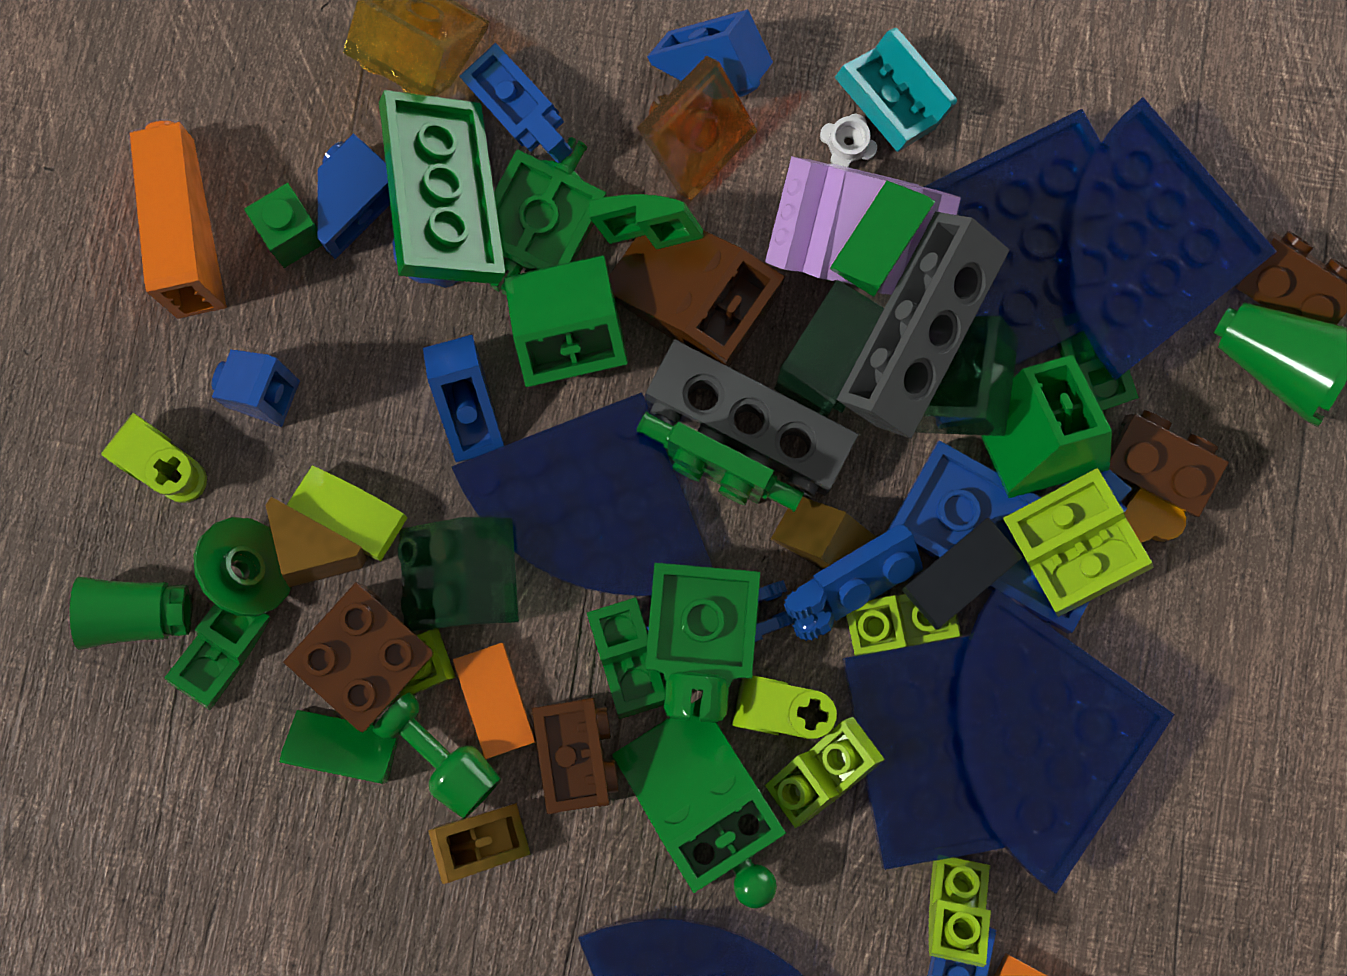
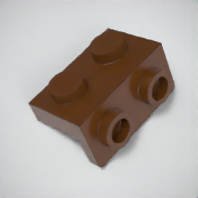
(1298, 282)
(1165, 463)
(573, 755)

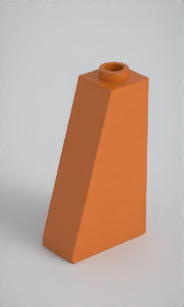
(174, 222)

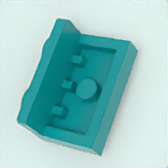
(897, 90)

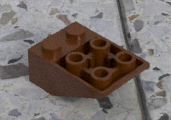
(697, 292)

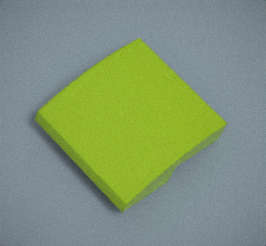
(1078, 542)

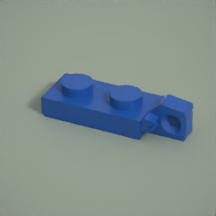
(516, 102)

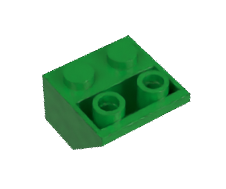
(565, 321)
(1051, 429)

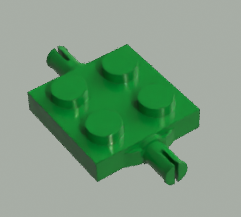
(542, 211)
(702, 456)

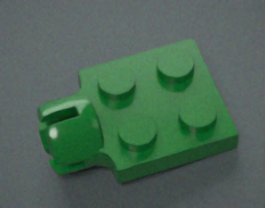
(701, 634)

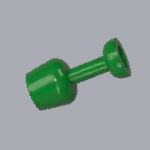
(460, 777)

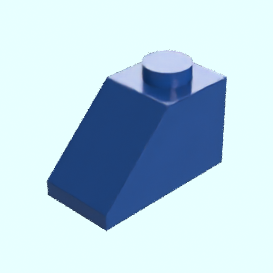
(727, 39)
(350, 193)
(255, 386)
(462, 397)

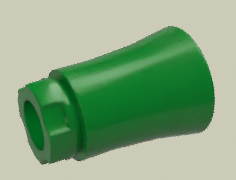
(127, 611)

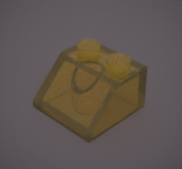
(414, 41)

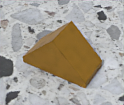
(820, 533)
(308, 548)
(478, 843)

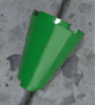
(1289, 355)

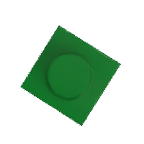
(284, 225)

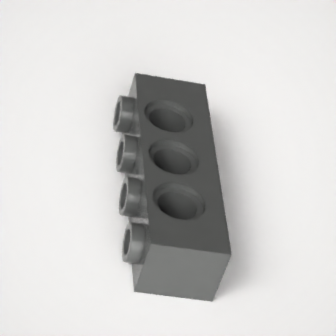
(923, 323)
(688, 370)

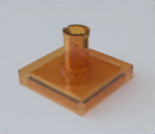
(697, 128)

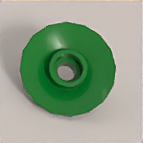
(250, 549)

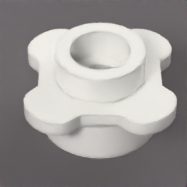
(848, 127)

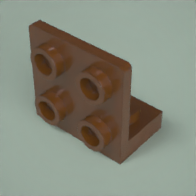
(359, 657)

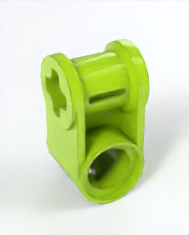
(152, 458)
(773, 705)

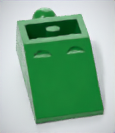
(696, 795)

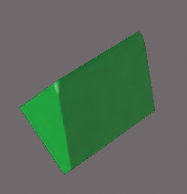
(882, 236)
(338, 748)

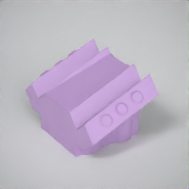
(823, 208)

